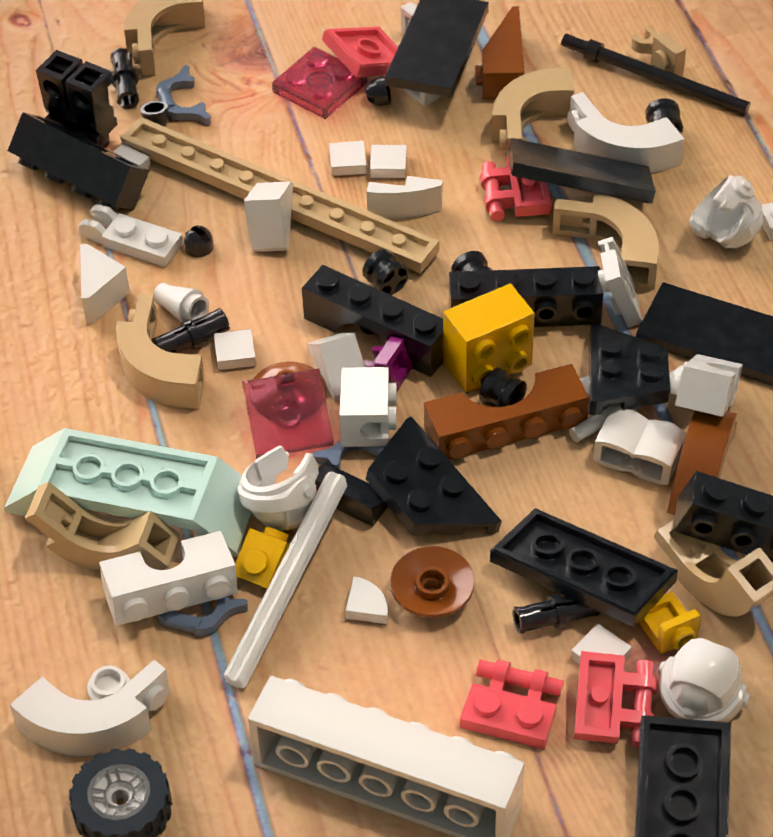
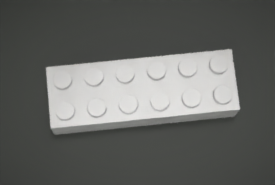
(385, 761)

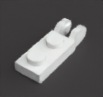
(131, 236)

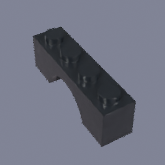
(338, 299)

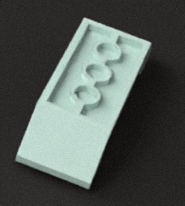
(136, 478)

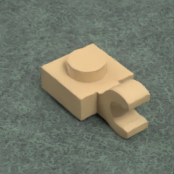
(664, 50)

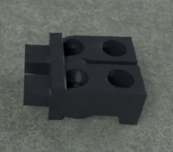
(77, 96)

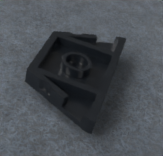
(625, 370)
(426, 487)

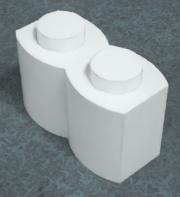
(639, 445)

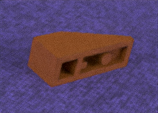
(501, 57)

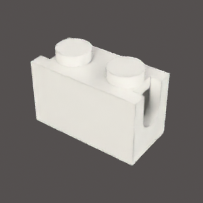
(367, 406)

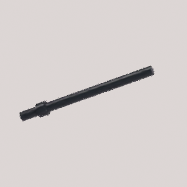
(595, 51)

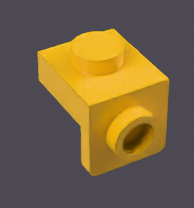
(261, 555)
(670, 624)

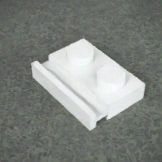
(617, 279)

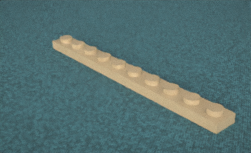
(308, 204)

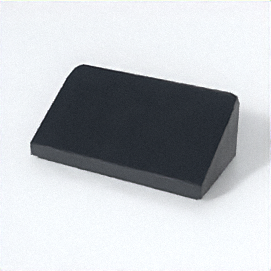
(358, 498)

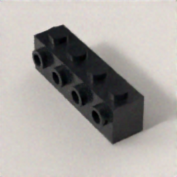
(77, 161)
(554, 294)
(725, 514)

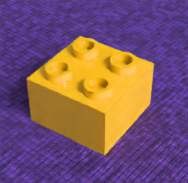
(488, 335)

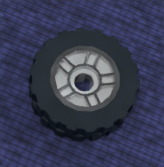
(117, 776)

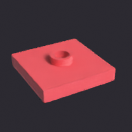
(362, 49)

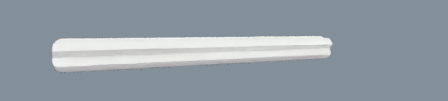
(285, 581)

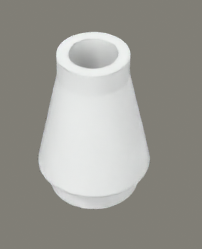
(181, 301)

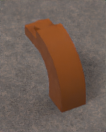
(703, 449)

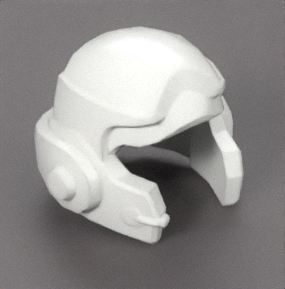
(729, 213)
(280, 504)
(703, 682)

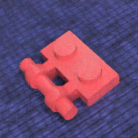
(525, 195)
(600, 697)
(508, 714)

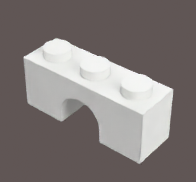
(706, 384)
(141, 592)

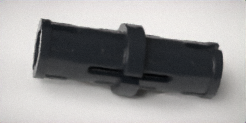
(124, 78)
(192, 333)
(553, 612)

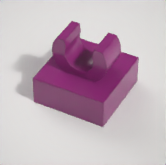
(394, 356)

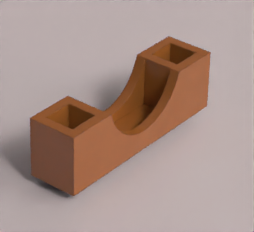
(467, 427)

